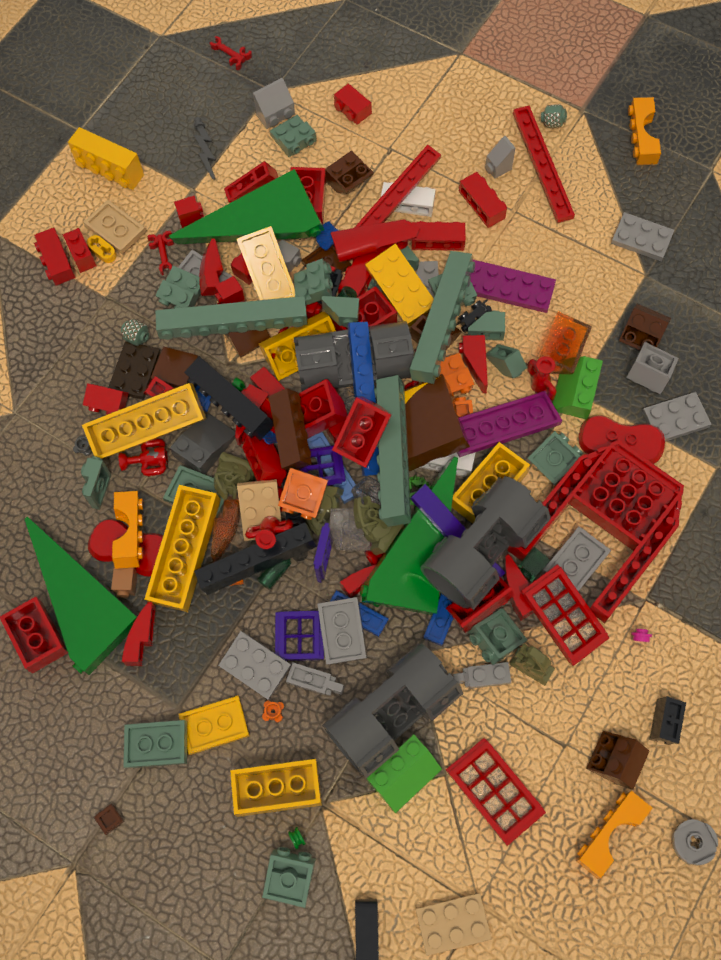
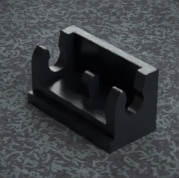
(668, 720)

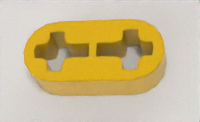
(99, 251)

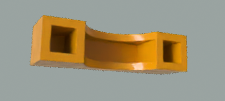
(646, 148)
(126, 548)
(596, 856)

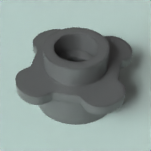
(80, 441)

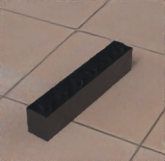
(230, 398)
(255, 559)

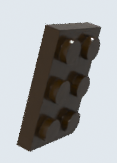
(134, 369)

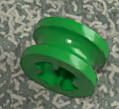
(296, 838)

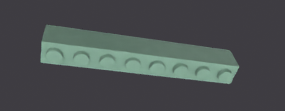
(231, 317)
(442, 317)
(393, 454)

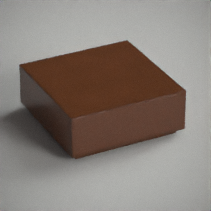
(109, 819)

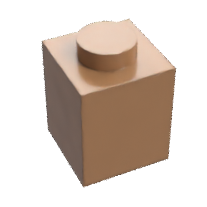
(124, 582)

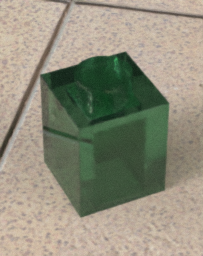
(533, 564)

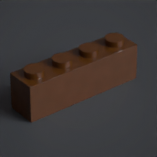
(290, 429)

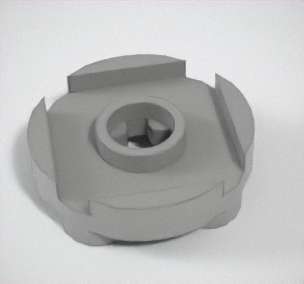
(689, 854)

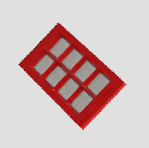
(565, 615)
(495, 791)

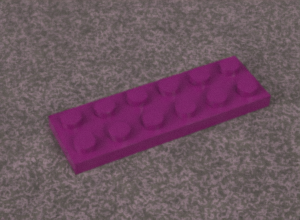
(512, 286)
(509, 422)

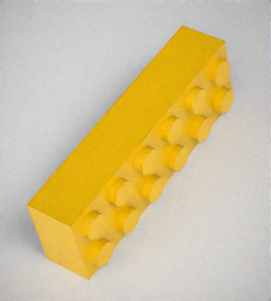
(144, 421)
(183, 548)

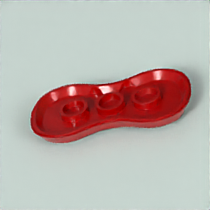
(642, 438)
(108, 530)

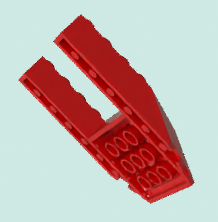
(625, 499)

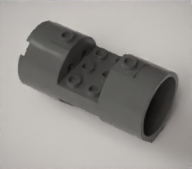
(329, 355)
(504, 518)
(369, 728)

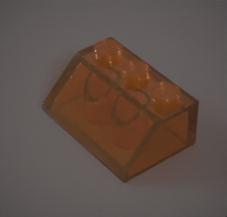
(564, 342)

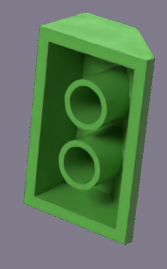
(577, 390)
(404, 774)

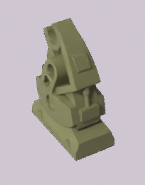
(229, 473)
(330, 500)
(374, 528)
(533, 663)

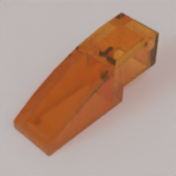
(225, 528)

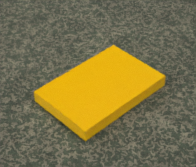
(215, 725)

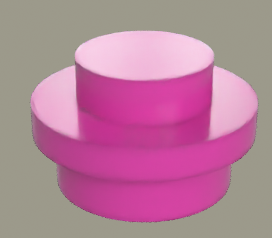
(641, 635)

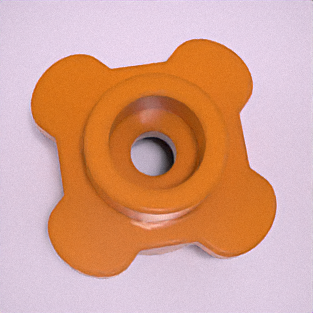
(273, 706)

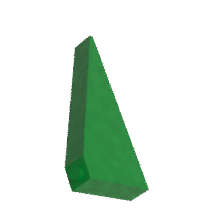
(276, 204)
(398, 574)
(86, 612)

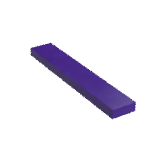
(441, 516)

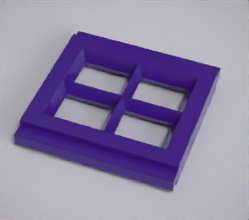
(336, 464)
(323, 552)
(280, 636)

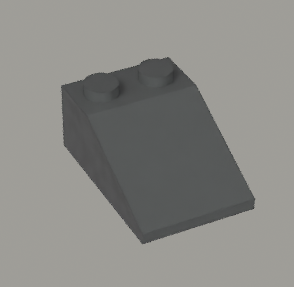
(203, 444)

